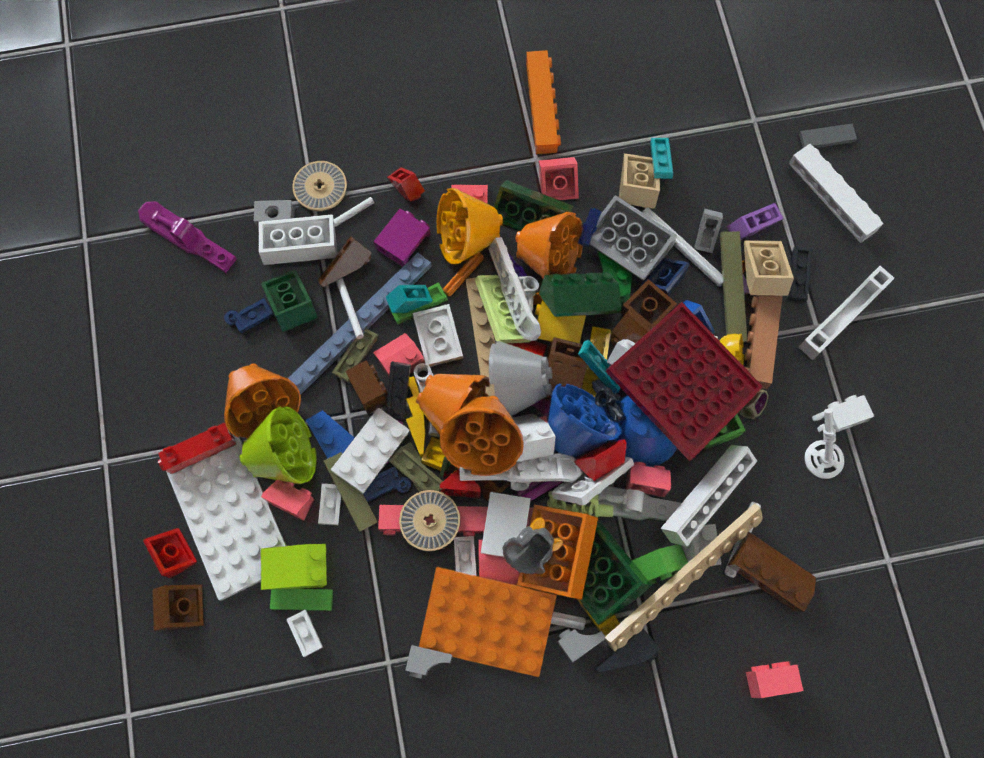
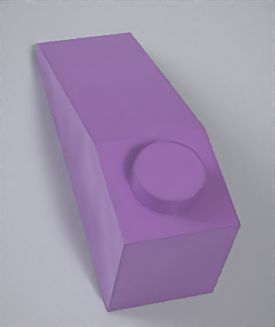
(756, 221)

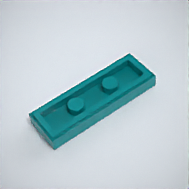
(661, 158)
(598, 364)

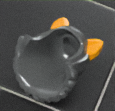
(531, 548)

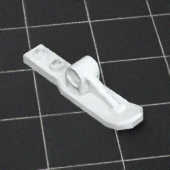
(517, 291)
(547, 468)
(636, 504)

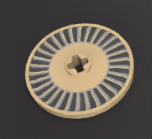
(332, 189)
(437, 534)

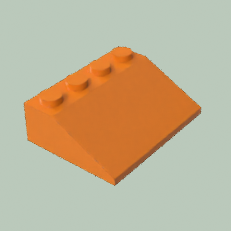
(569, 564)

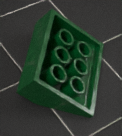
(611, 578)

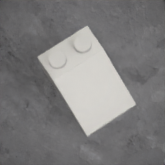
(537, 437)

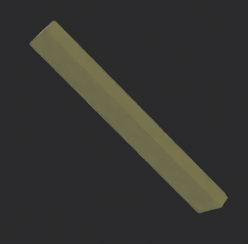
(733, 284)

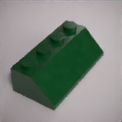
(524, 206)
(581, 294)

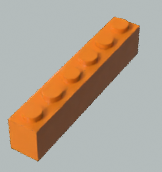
(541, 101)

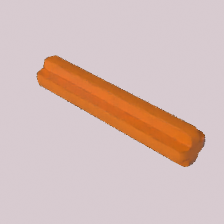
(463, 274)

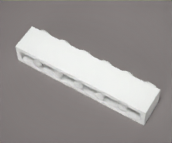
(835, 193)
(709, 495)

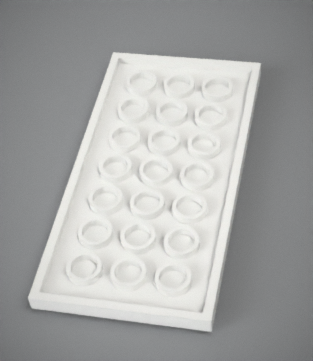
(227, 519)

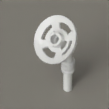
(825, 456)

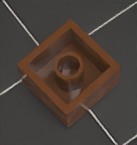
(649, 304)
(366, 384)

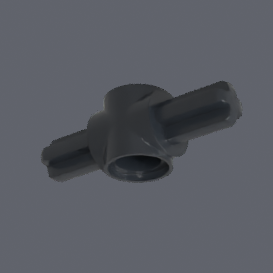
(608, 400)

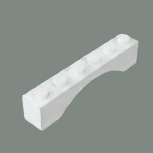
(846, 312)

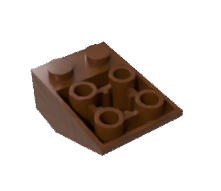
(565, 364)

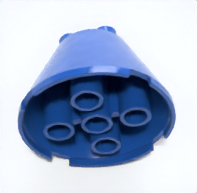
(579, 422)
(643, 438)

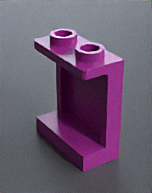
(401, 237)

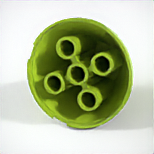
(280, 448)

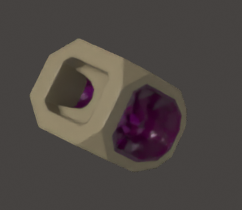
(755, 405)

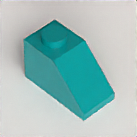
(408, 297)

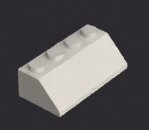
(297, 239)

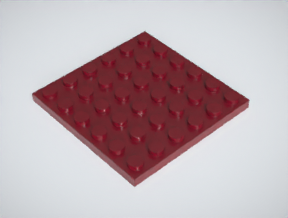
(684, 380)

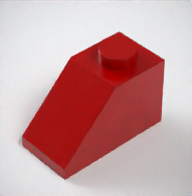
(406, 184)

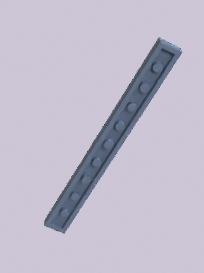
(366, 316)

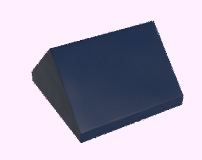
(668, 274)

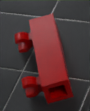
(196, 448)

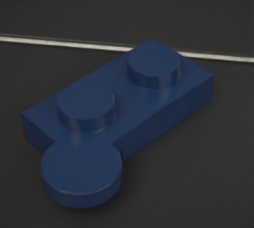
(249, 316)
(385, 483)

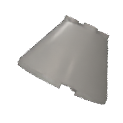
(518, 376)

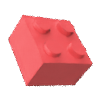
(774, 681)

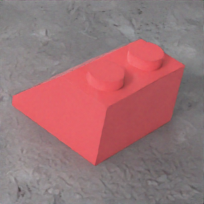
(559, 178)
(399, 350)
(649, 480)
(289, 499)

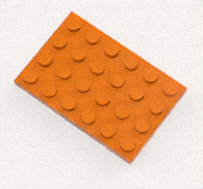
(488, 621)

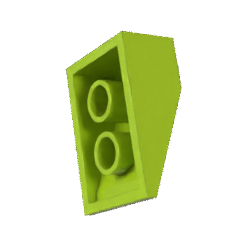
(293, 567)

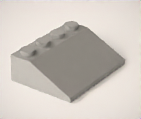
(631, 238)

